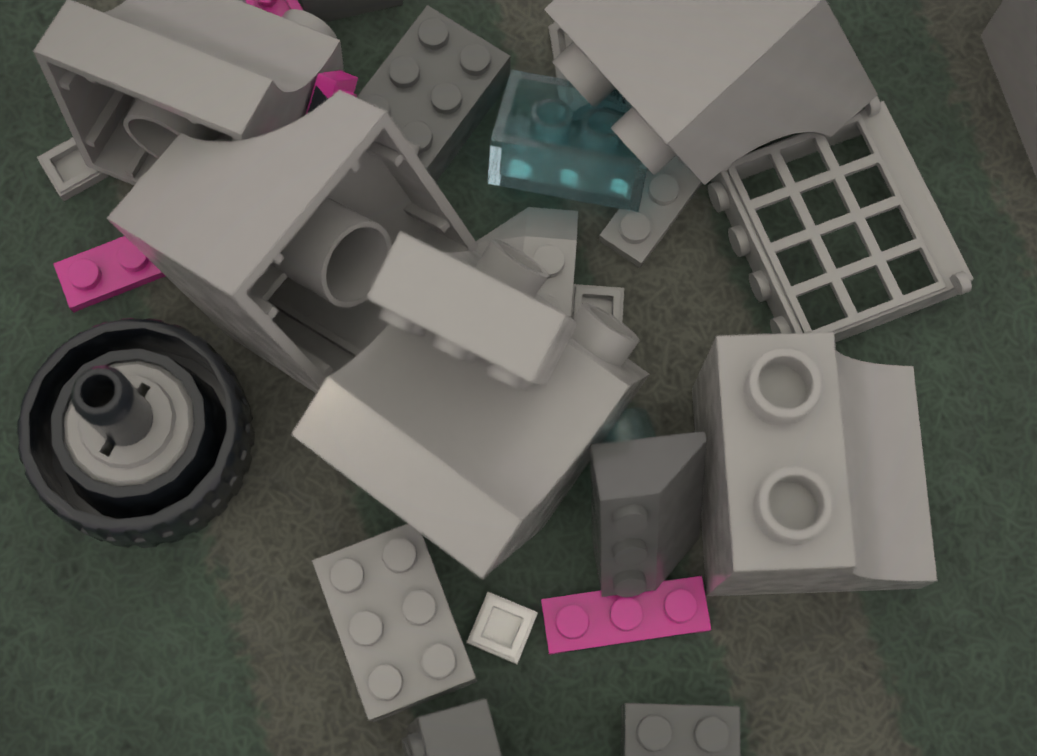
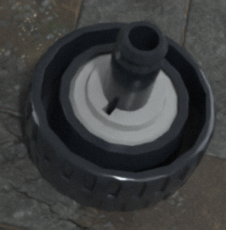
(135, 433)

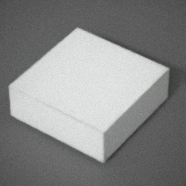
(502, 627)

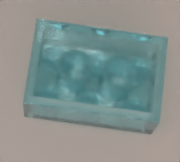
(562, 145)

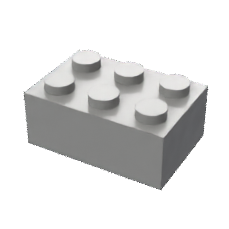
(470, 313)
(394, 622)

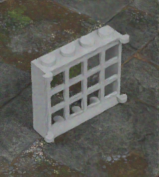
(908, 194)

